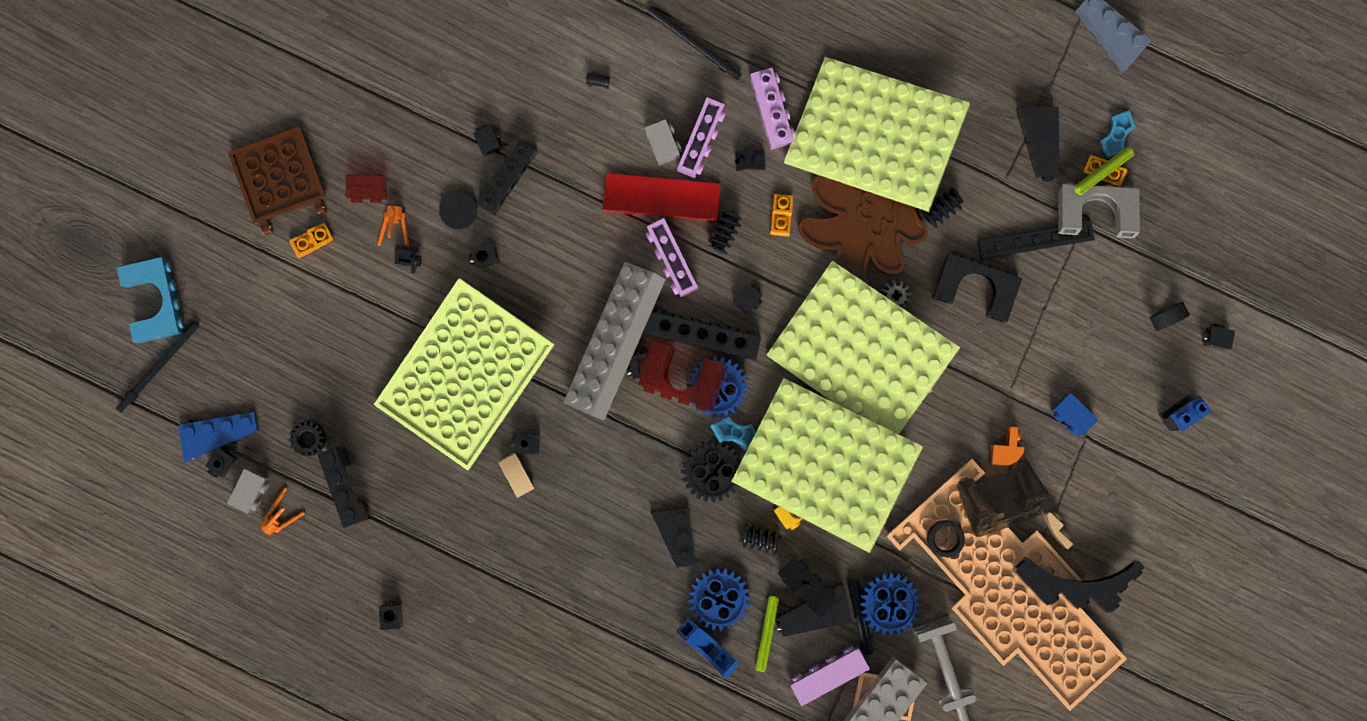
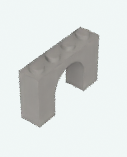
(1122, 200)

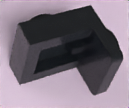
(750, 160)
(408, 256)
(633, 369)

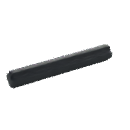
(862, 627)

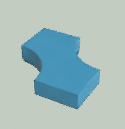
(1120, 127)
(729, 431)

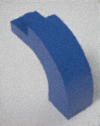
(708, 647)

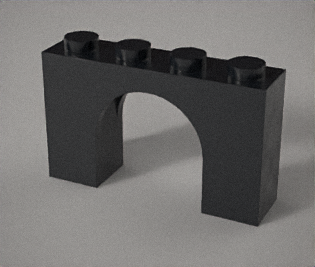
(1004, 285)
(349, 508)

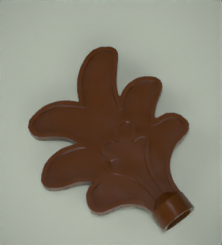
(863, 228)

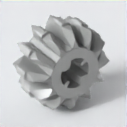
(901, 291)

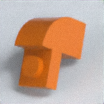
(1010, 452)

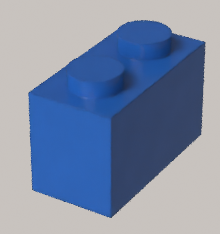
(1073, 414)

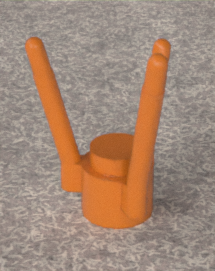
(393, 215)
(271, 522)

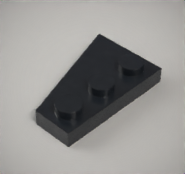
(677, 534)

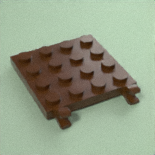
(278, 177)

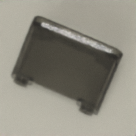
(1003, 499)

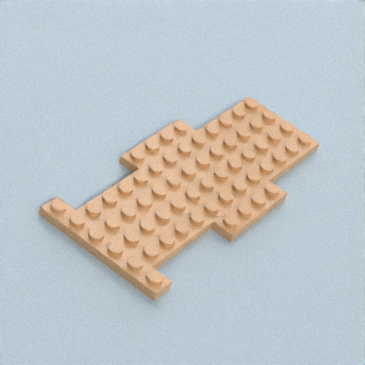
(1000, 609)

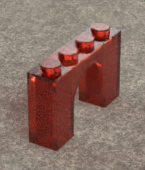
(702, 393)

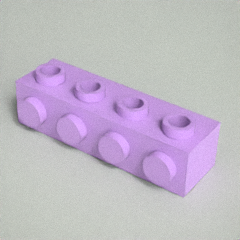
(771, 108)
(699, 141)
(673, 260)
(829, 675)

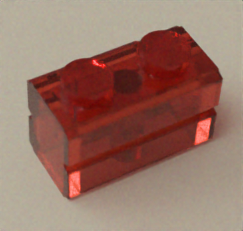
(366, 188)

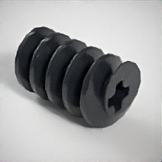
(943, 207)
(724, 232)
(759, 538)

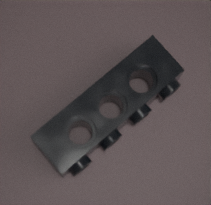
(507, 177)

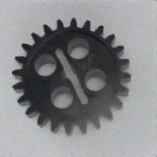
(700, 459)

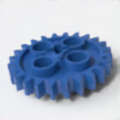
(731, 377)
(906, 603)
(710, 615)

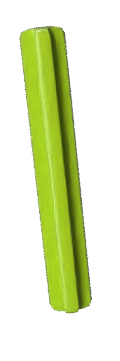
(1103, 171)
(767, 633)

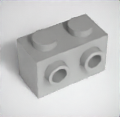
(662, 142)
(248, 491)

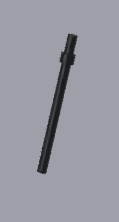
(724, 65)
(132, 395)

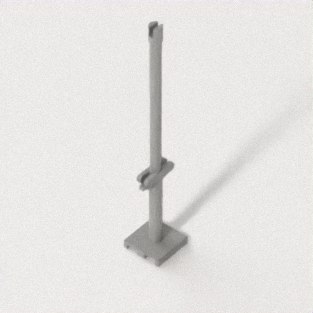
(957, 697)

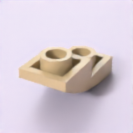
(515, 475)
(1054, 525)

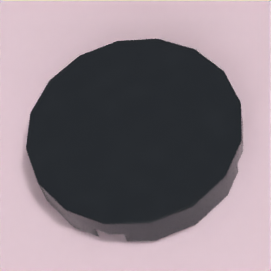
(458, 210)

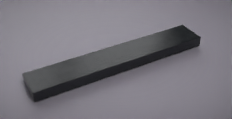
(1032, 241)

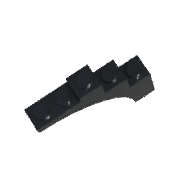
(1101, 591)

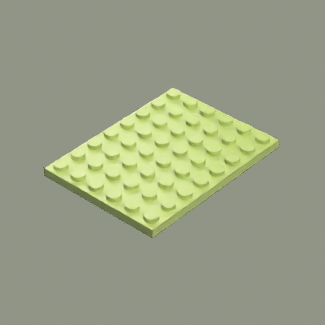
(877, 133)
(862, 350)
(464, 374)
(827, 464)

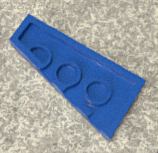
(207, 435)

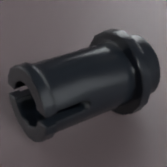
(597, 80)

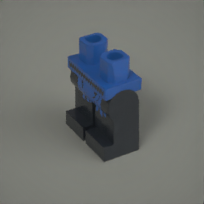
(1187, 414)

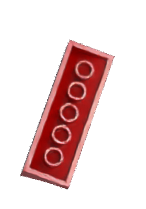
(661, 197)

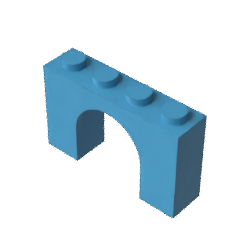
(168, 319)

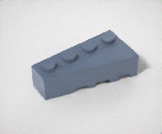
(1113, 32)

